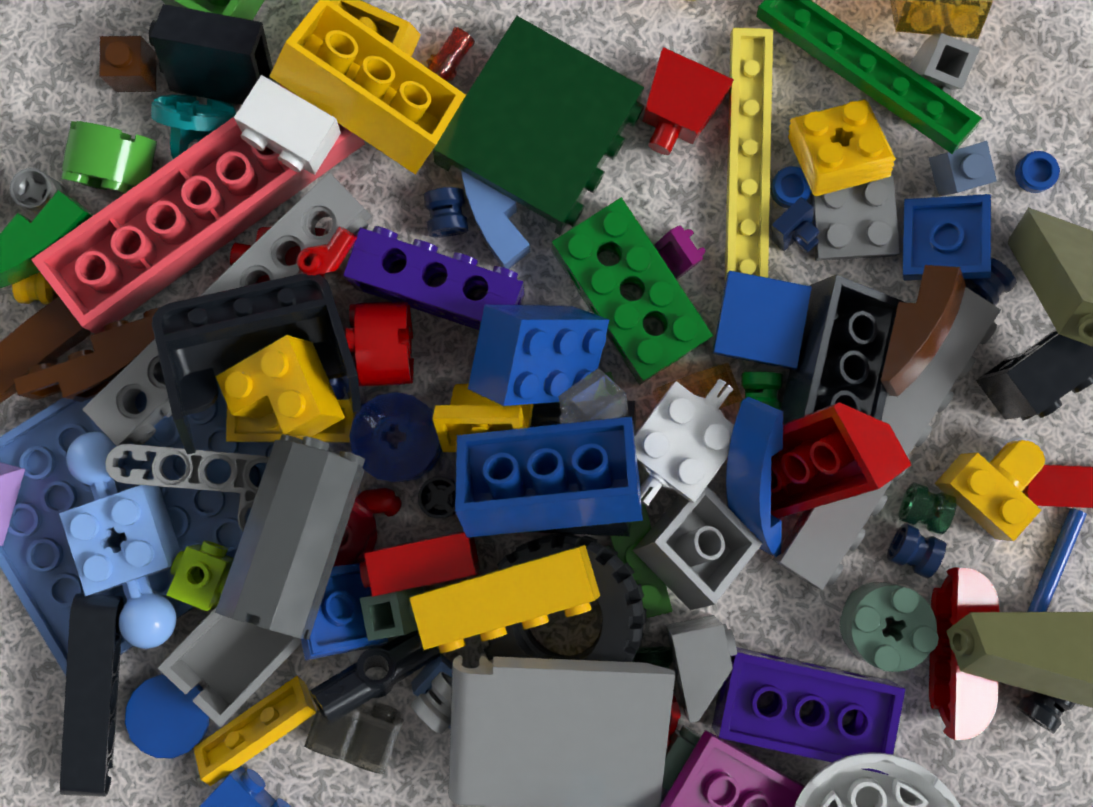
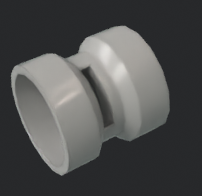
(29, 189)
(435, 705)

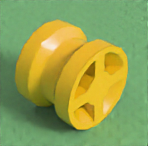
(32, 289)

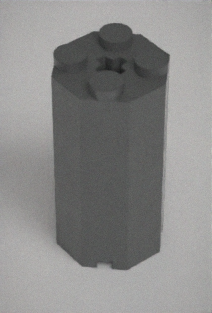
(292, 536)

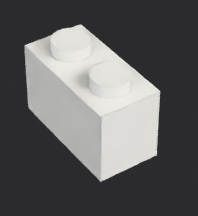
(287, 126)

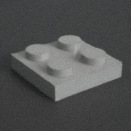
(857, 222)

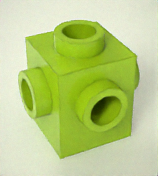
(200, 575)

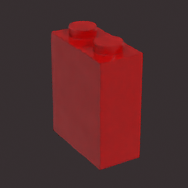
(419, 563)

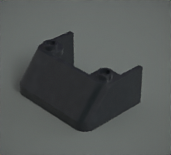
(220, 329)

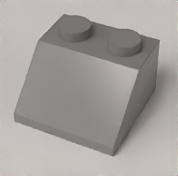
(700, 661)

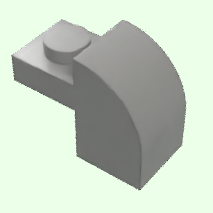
(945, 61)

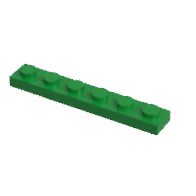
(872, 70)

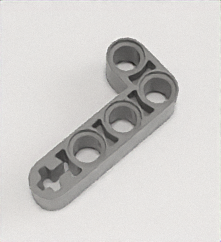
(195, 474)

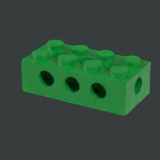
(638, 265)

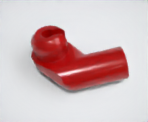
(328, 256)

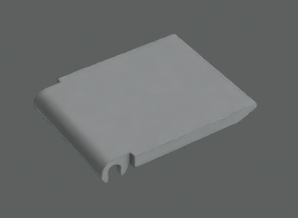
(558, 733)

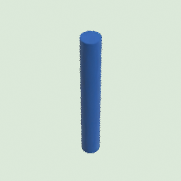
(1057, 561)

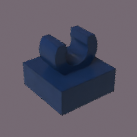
(796, 226)

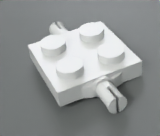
(683, 442)

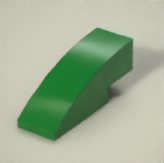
(27, 238)

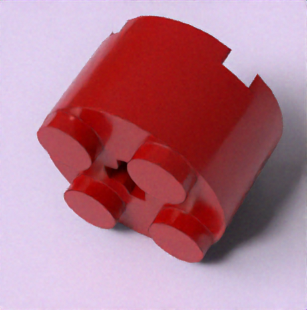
(381, 342)

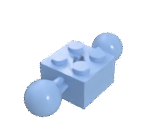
(96, 546)

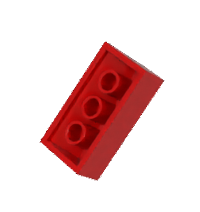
(832, 459)

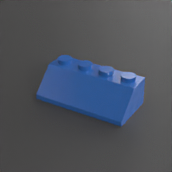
(547, 477)

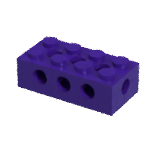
(379, 253)
(820, 733)

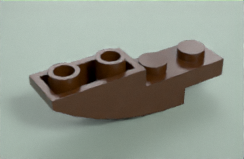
(89, 369)

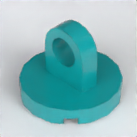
(189, 118)

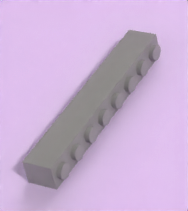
(829, 531)

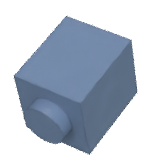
(963, 169)

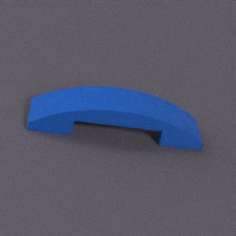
(753, 442)

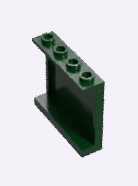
(540, 123)

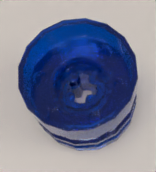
(378, 419)

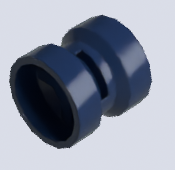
(445, 212)
(914, 549)

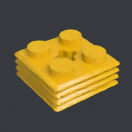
(841, 147)

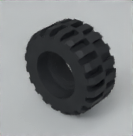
(619, 603)

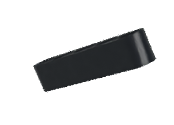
(91, 695)

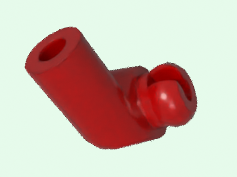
(381, 501)

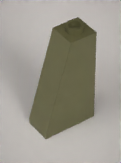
(1060, 270)
(1029, 651)

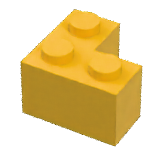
(283, 380)

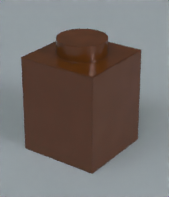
(128, 63)

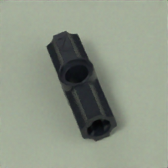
(353, 688)

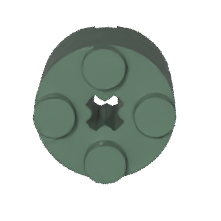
(910, 635)

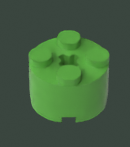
(106, 157)

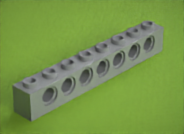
(115, 405)

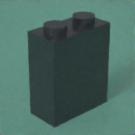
(210, 53)

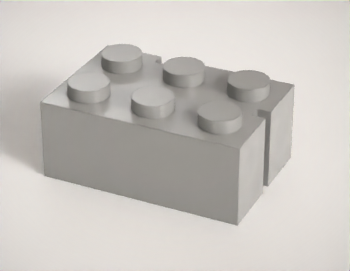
(230, 658)

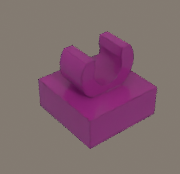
(679, 251)

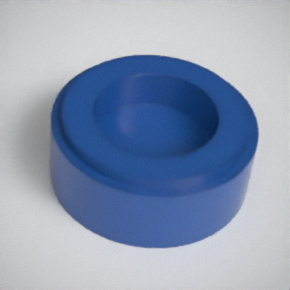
(1037, 172)
(789, 186)

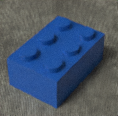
(535, 352)

